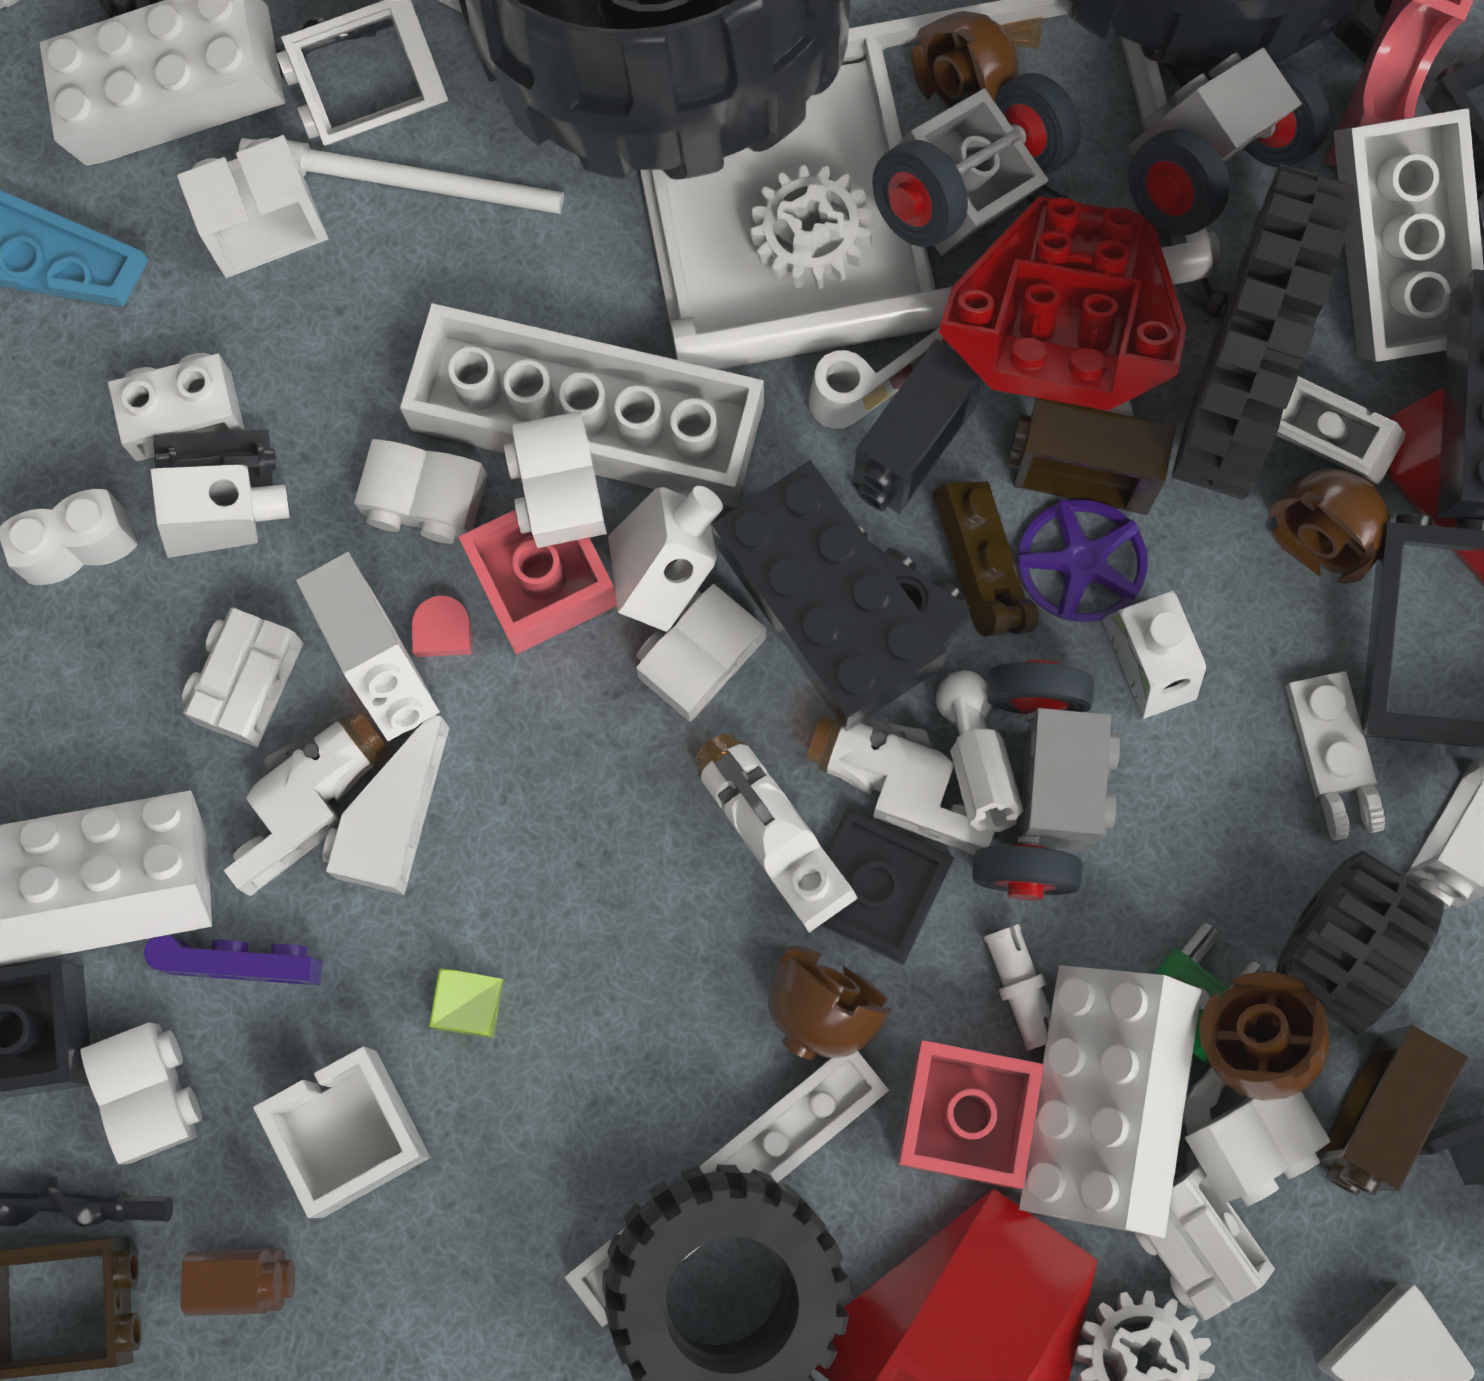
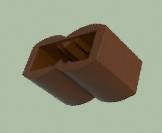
(236, 1281)

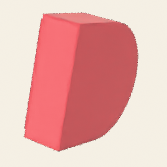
(441, 628)

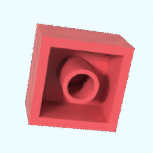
(537, 588)
(970, 1115)

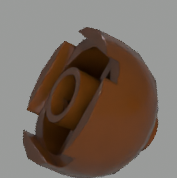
(963, 55)
(1332, 522)
(823, 1008)
(1265, 1036)

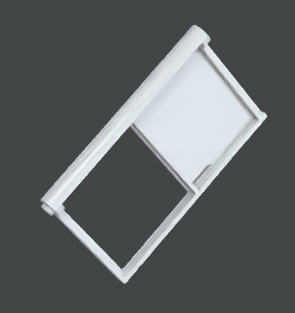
(731, 307)

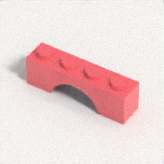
(1400, 62)

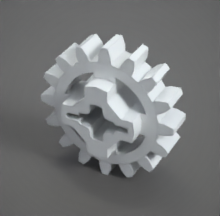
(791, 215)
(1122, 1347)

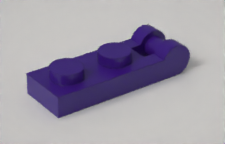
(232, 961)

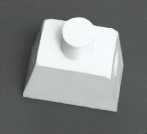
(212, 507)
(663, 554)
(1398, 1343)

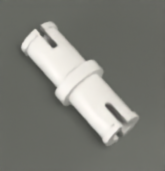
(1021, 985)

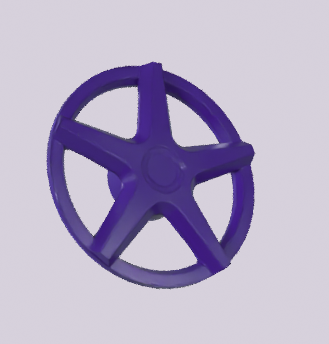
(1083, 559)

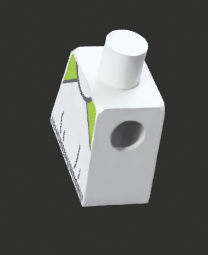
(1156, 650)

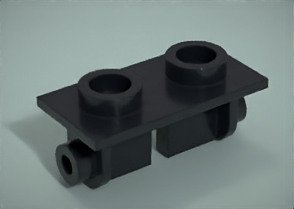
(217, 449)

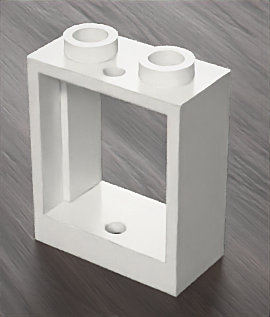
(414, 48)
(367, 646)
(1453, 854)

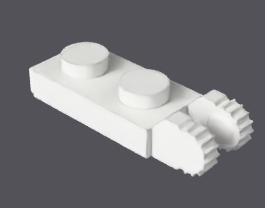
(1335, 750)

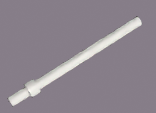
(422, 179)

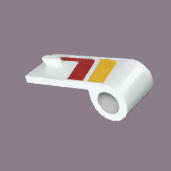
(849, 388)

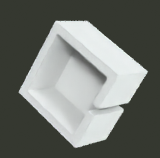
(252, 206)
(342, 1138)

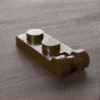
(984, 559)

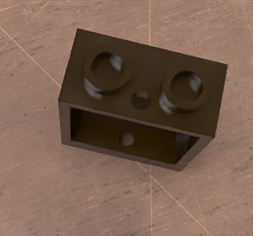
(1091, 455)
(1390, 1111)
(121, 1325)

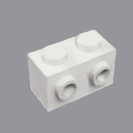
(174, 400)

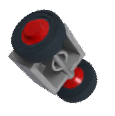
(1247, 105)
(976, 162)
(1062, 782)

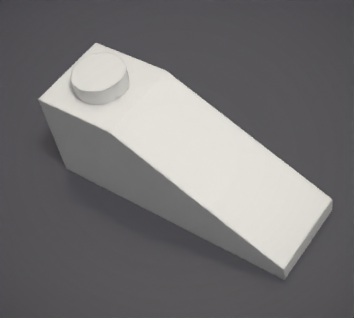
(386, 819)

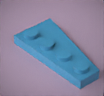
(62, 257)

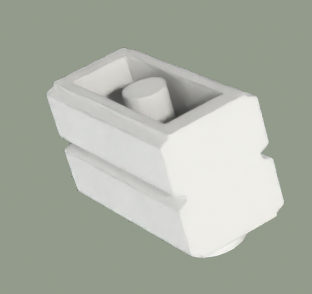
(1340, 431)
(241, 676)
(1207, 1248)

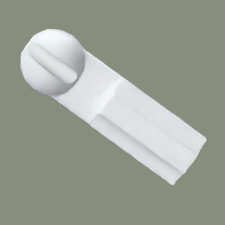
(979, 754)

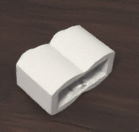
(556, 479)
(420, 490)
(56, 543)
(699, 651)
(141, 1092)
(1256, 1144)

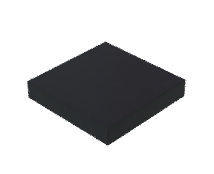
(892, 881)

